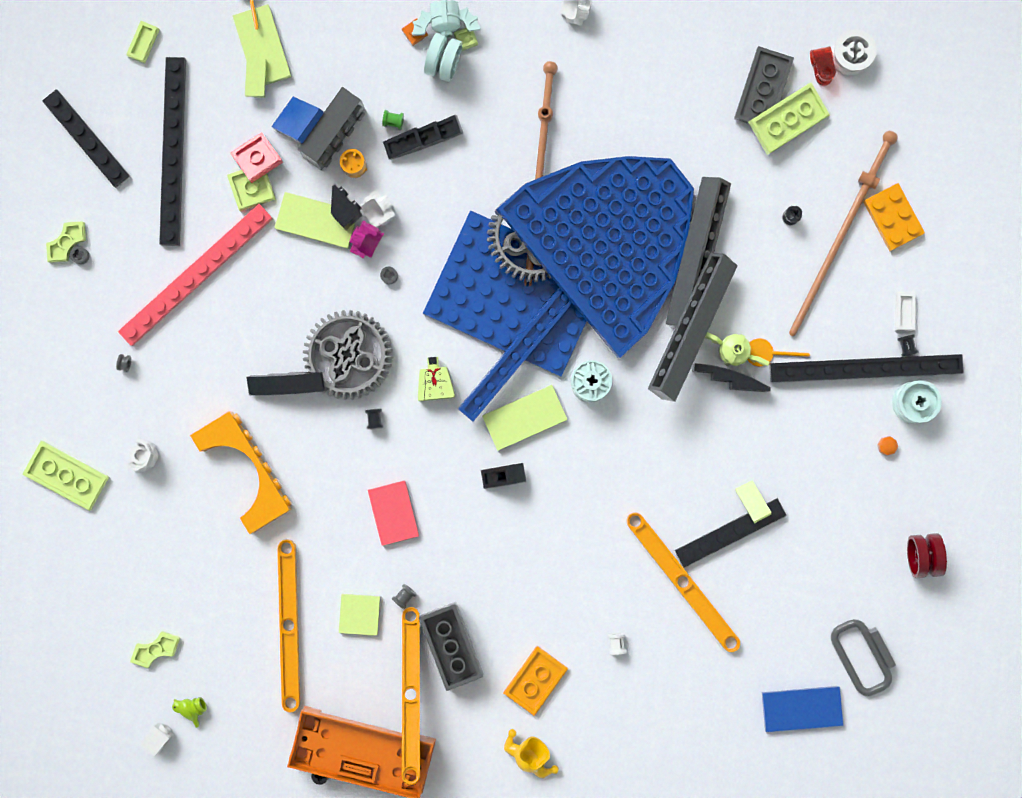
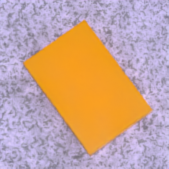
(535, 680)

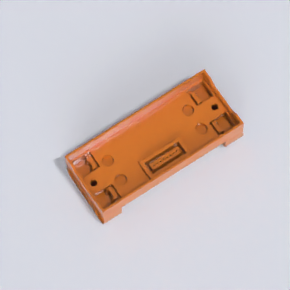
(356, 753)

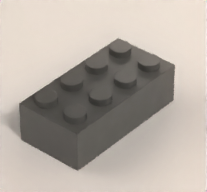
(332, 129)
(451, 646)

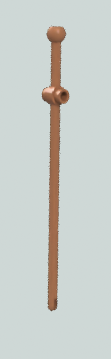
(550, 68)
(868, 180)

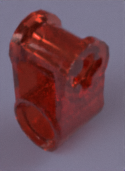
(823, 62)

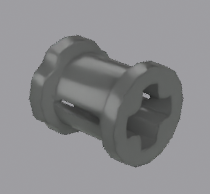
(404, 596)

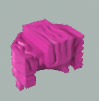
(365, 239)

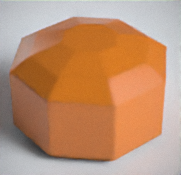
(887, 445)

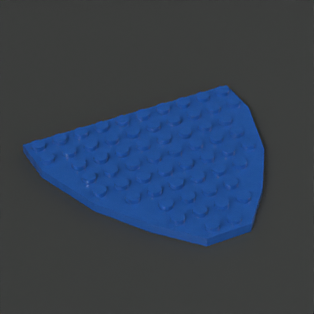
(608, 238)

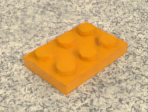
(893, 217)

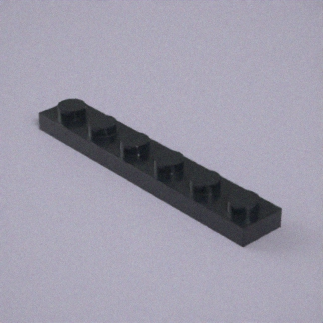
(86, 138)
(726, 535)

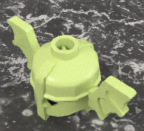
(729, 355)

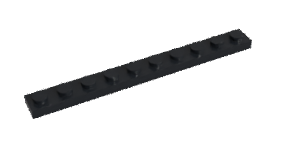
(172, 151)
(866, 368)

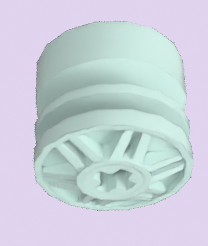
(582, 388)

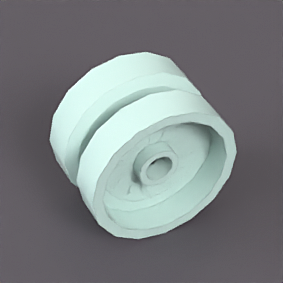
(443, 57)
(928, 402)

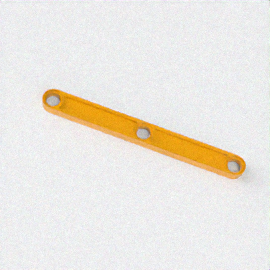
(691, 592)
(288, 639)
(410, 708)

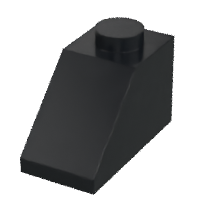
(503, 475)

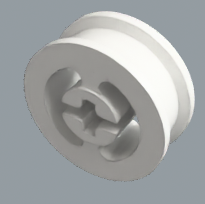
(864, 49)

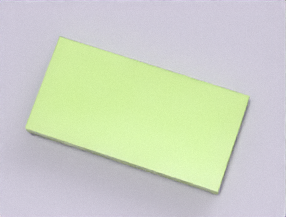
(263, 42)
(789, 118)
(311, 220)
(524, 417)
(65, 475)

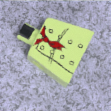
(434, 382)

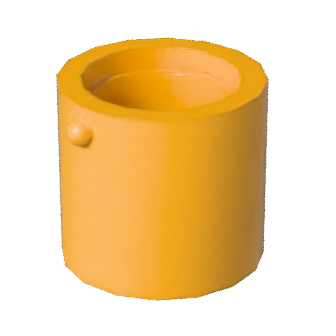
(353, 163)

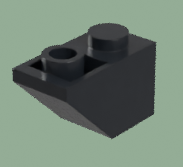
(342, 209)

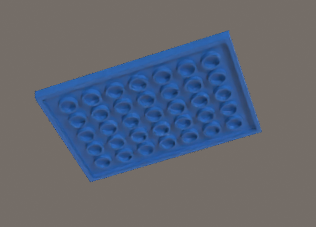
(494, 305)

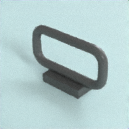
(878, 650)

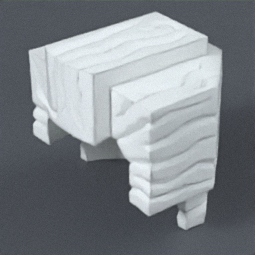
(576, 10)
(378, 209)
(143, 456)

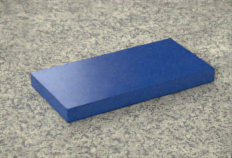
(802, 708)

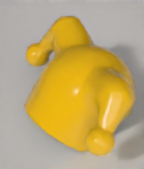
(530, 755)

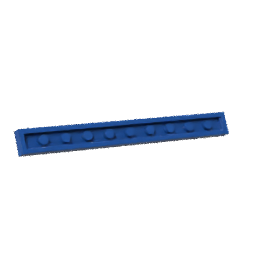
(515, 355)

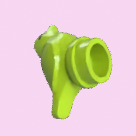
(190, 708)

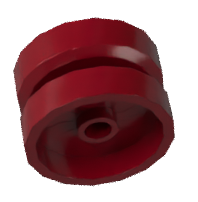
(926, 555)

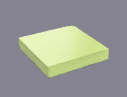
(250, 194)
(359, 614)

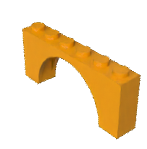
(270, 500)

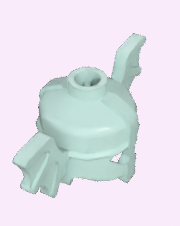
(445, 19)

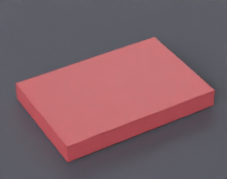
(393, 513)

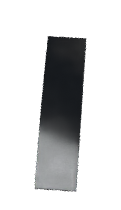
(422, 137)
(736, 380)
(285, 383)

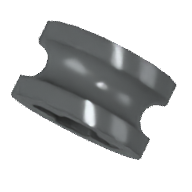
(73, 253)
(392, 270)
(123, 363)

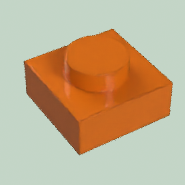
(408, 29)

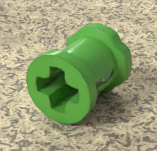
(393, 119)

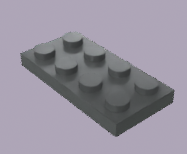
(764, 83)

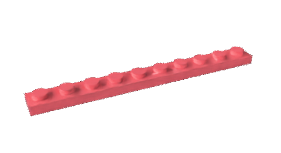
(195, 275)

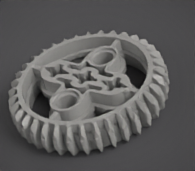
(499, 251)
(352, 346)

